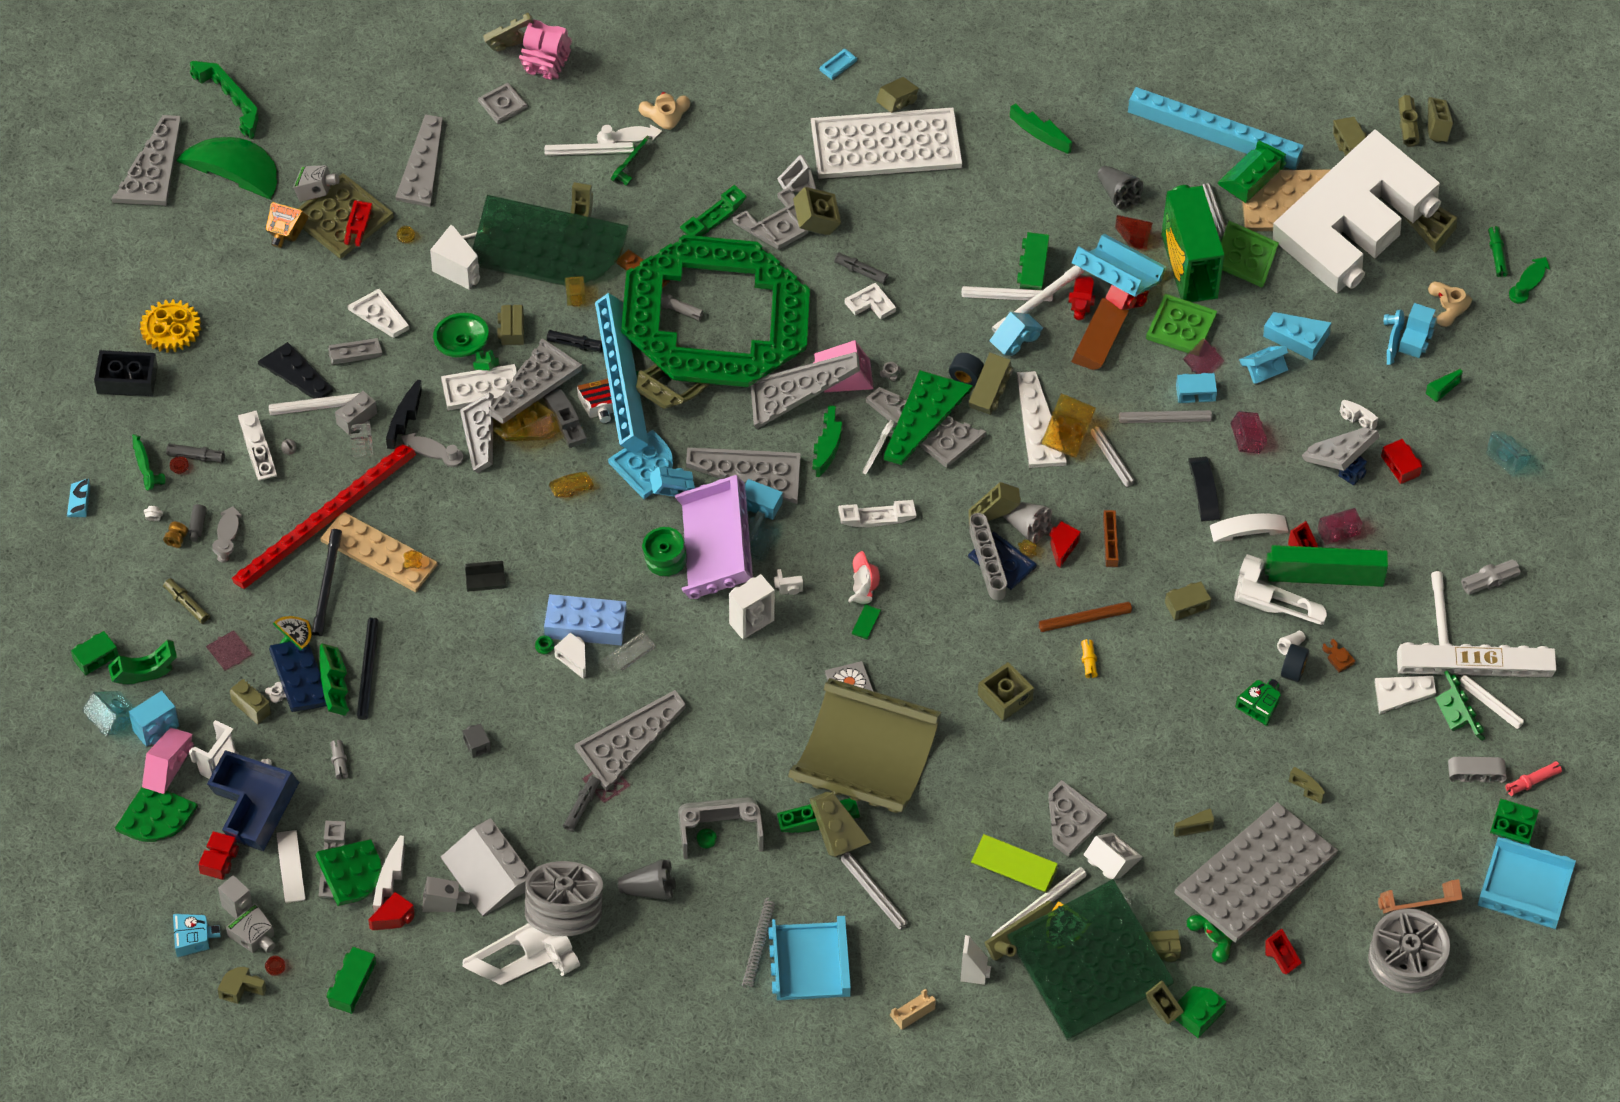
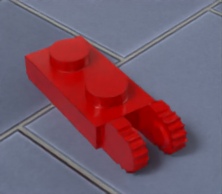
(358, 221)

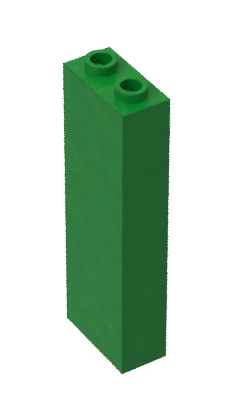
(1326, 565)

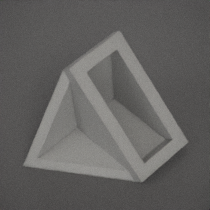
(797, 175)

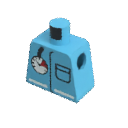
(192, 933)

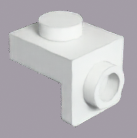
(789, 585)

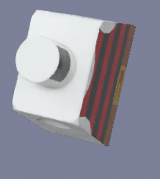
(596, 399)

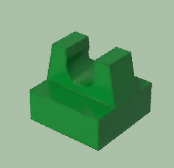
(485, 362)

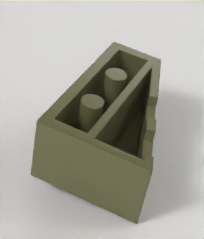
(991, 384)

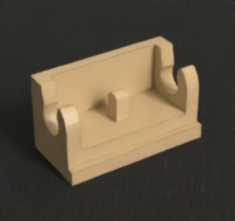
(913, 1010)

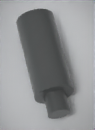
(197, 522)

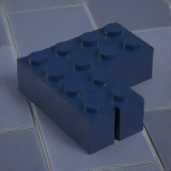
(259, 793)

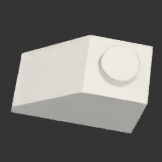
(572, 653)

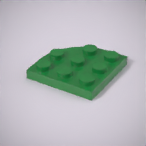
(155, 815)
(350, 870)

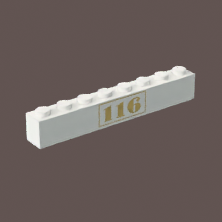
(1476, 660)

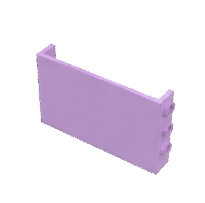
(716, 536)

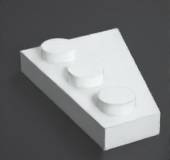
(380, 313)

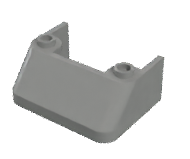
(693, 813)

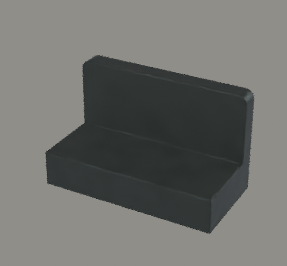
(485, 576)

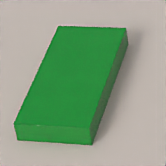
(866, 622)

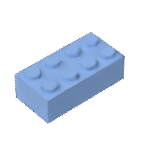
(588, 618)

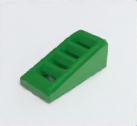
(1443, 385)

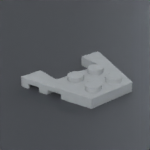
(777, 229)

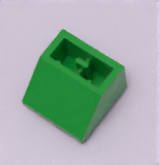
(1514, 821)

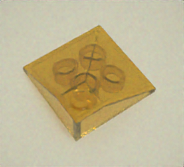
(530, 424)

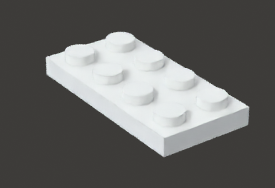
(467, 387)

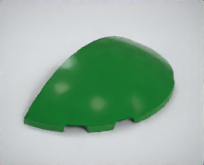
(234, 160)

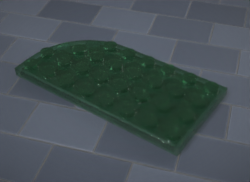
(545, 242)

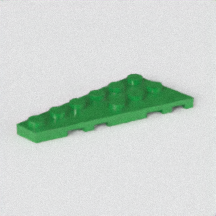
(924, 411)

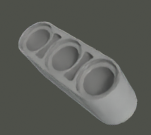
(1477, 768)

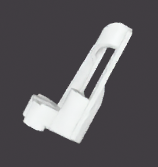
(1259, 594)
(539, 951)

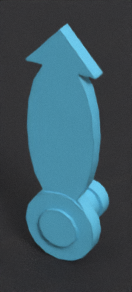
(1398, 321)

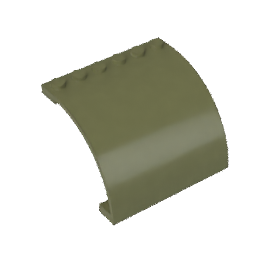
(867, 746)

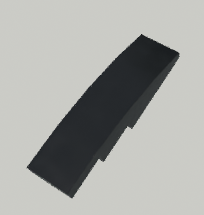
(405, 411)

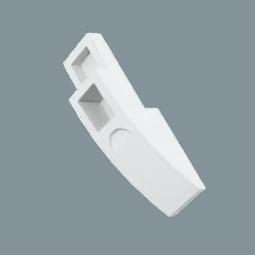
(257, 446)

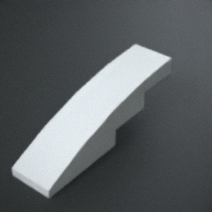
(391, 870)

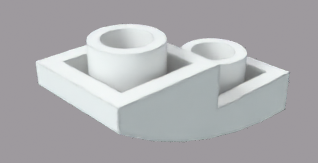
(1354, 412)

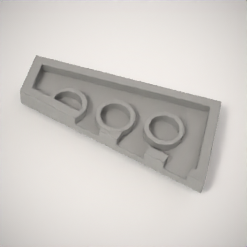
(479, 431)

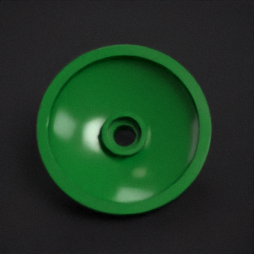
(457, 329)

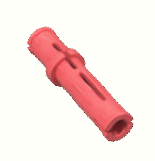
(1527, 781)

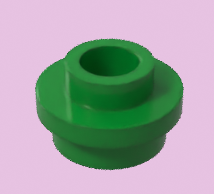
(544, 640)

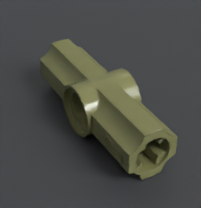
(1408, 121)

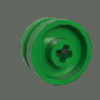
(664, 551)

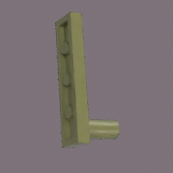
(1000, 945)

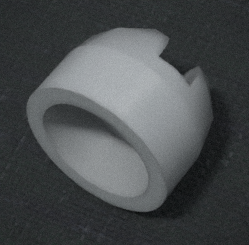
(286, 448)

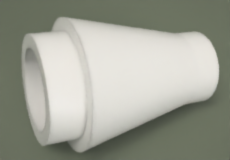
(1285, 642)

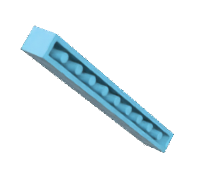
(1209, 126)
(621, 375)

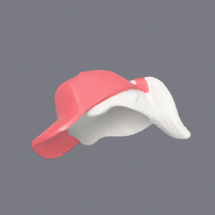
(864, 574)

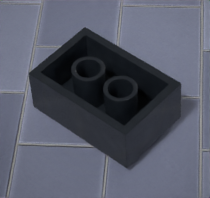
(126, 373)

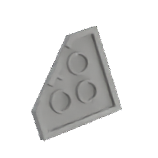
(1342, 449)
(1072, 818)

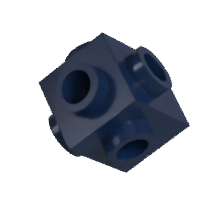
(1354, 471)

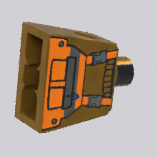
(285, 223)

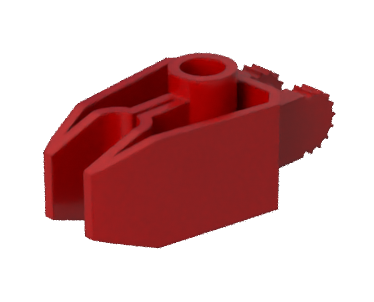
(1082, 296)

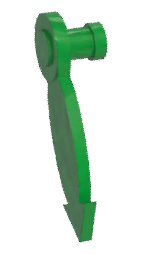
(622, 176)
(1529, 280)
(142, 460)

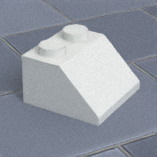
(1111, 855)

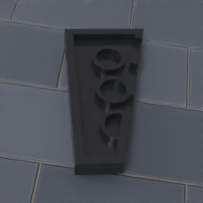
(296, 371)

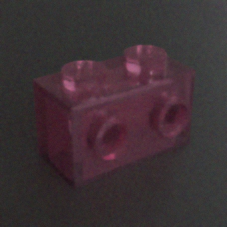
(1248, 432)
(1339, 526)

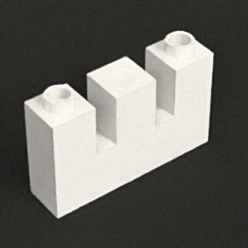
(1350, 204)

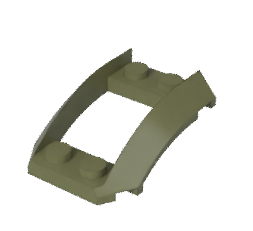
(658, 393)

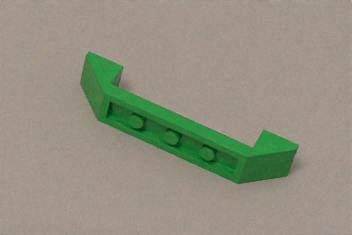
(204, 71)

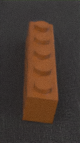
(1110, 538)

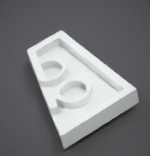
(1399, 691)

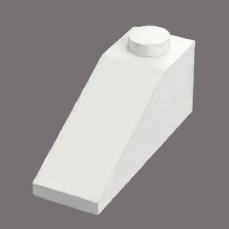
(974, 963)

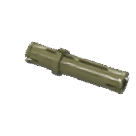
(172, 587)

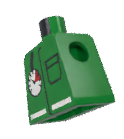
(1260, 700)

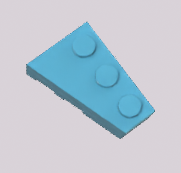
(1297, 333)

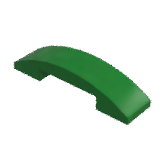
(716, 214)

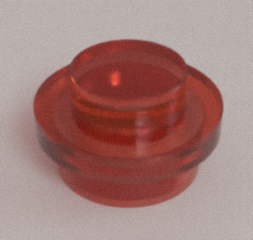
(179, 465)
(275, 965)

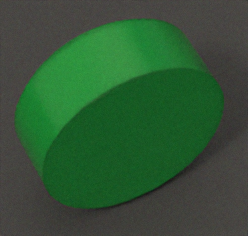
(706, 838)

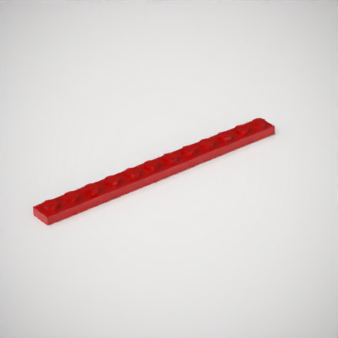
(323, 516)

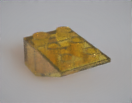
(1068, 425)

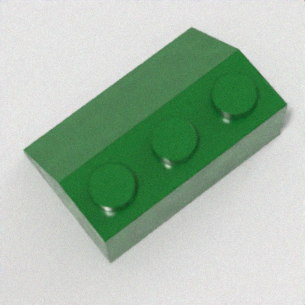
(1251, 173)

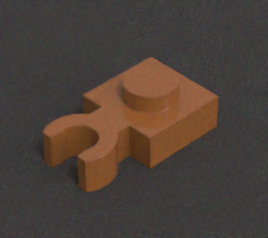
(1338, 657)

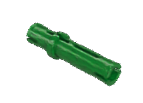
(1497, 248)

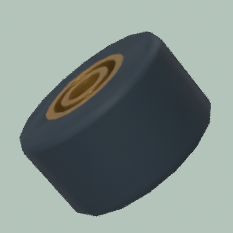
(966, 368)
(1294, 662)

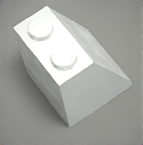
(455, 259)

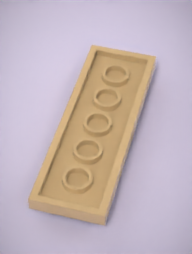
(379, 551)

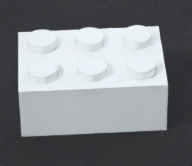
(751, 606)

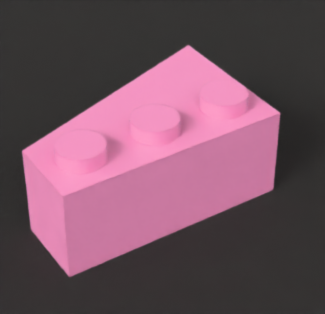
(166, 759)

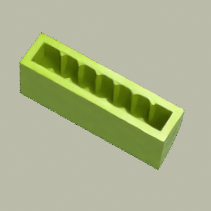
(1015, 863)

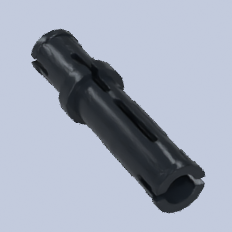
(576, 341)

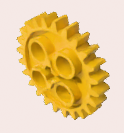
(170, 325)

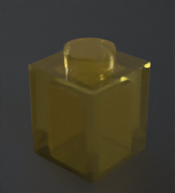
(575, 291)

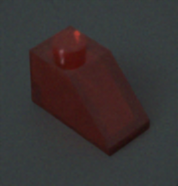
(1134, 231)

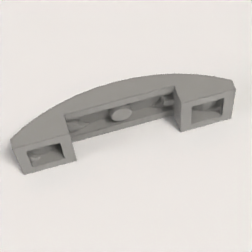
(333, 837)

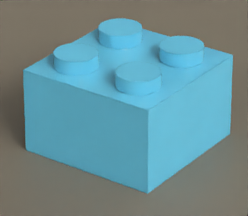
(153, 718)

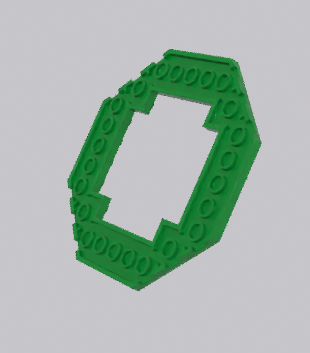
(643, 306)

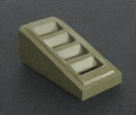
(1195, 824)

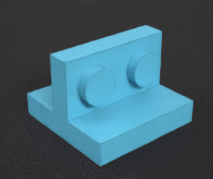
(1265, 363)

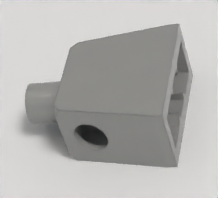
(442, 895)

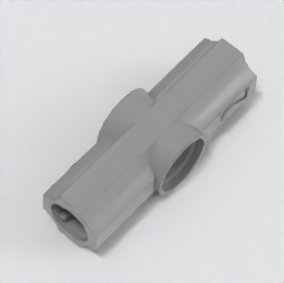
(1490, 576)

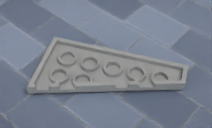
(536, 377)
(790, 388)
(945, 443)
(621, 743)

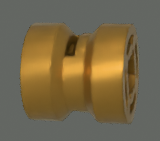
(176, 533)

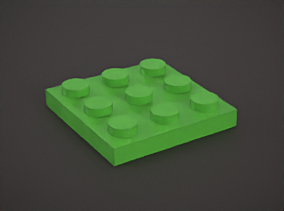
(1247, 253)
(1180, 323)

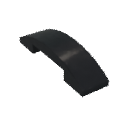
(1205, 488)

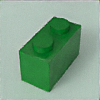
(94, 653)

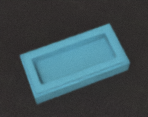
(838, 64)

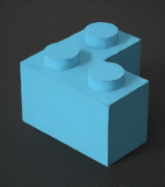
(1418, 330)
(1014, 331)

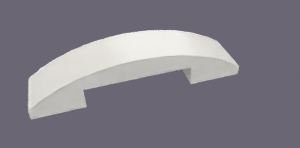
(877, 516)
(1248, 525)
(290, 866)

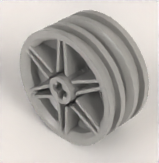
(563, 898)
(1409, 951)

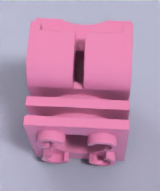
(545, 49)

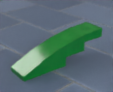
(1043, 131)
(332, 679)

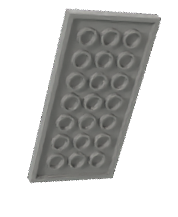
(1256, 872)

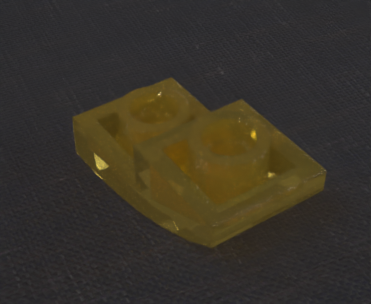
(568, 484)

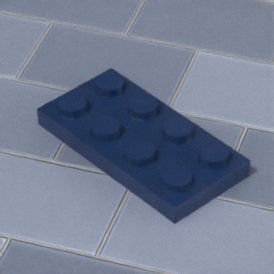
(298, 676)

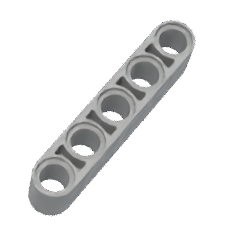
(991, 563)

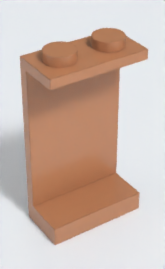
(1451, 891)

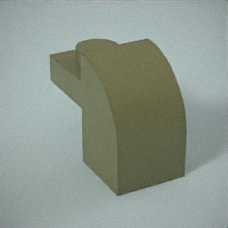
(237, 981)

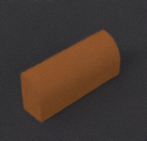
(1099, 335)

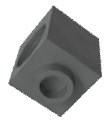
(476, 740)

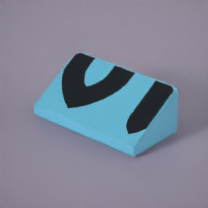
(79, 499)

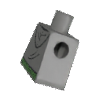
(314, 182)
(252, 930)

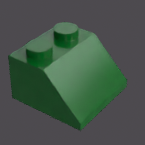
(1200, 1009)

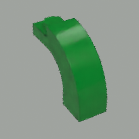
(136, 670)

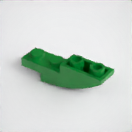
(827, 443)
(804, 820)

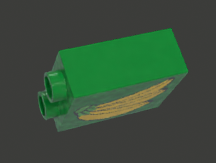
(1192, 243)

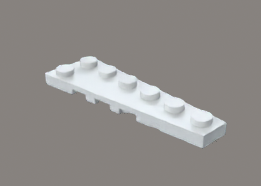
(1035, 421)

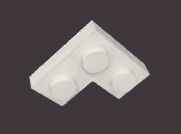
(872, 298)

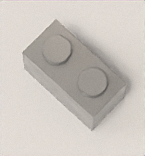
(356, 411)
(234, 897)

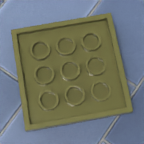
(331, 214)

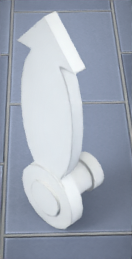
(629, 134)
(888, 430)

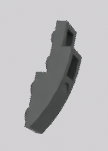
(565, 417)

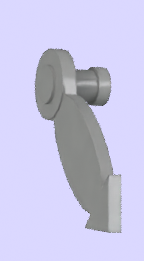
(430, 448)
(226, 533)

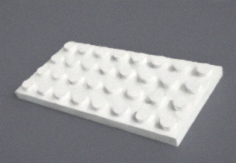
(886, 143)

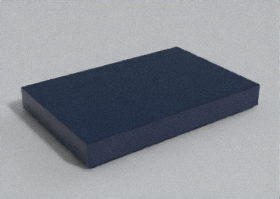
(1014, 563)

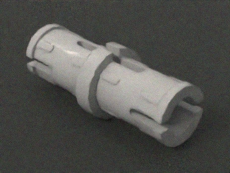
(339, 759)

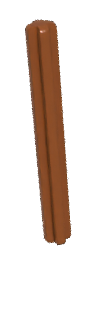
(1085, 616)

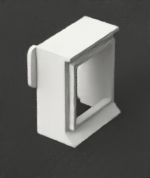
(208, 761)

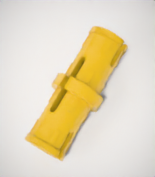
(1089, 658)

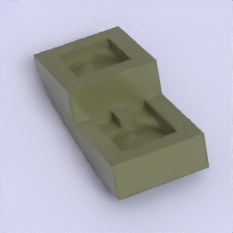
(1312, 788)

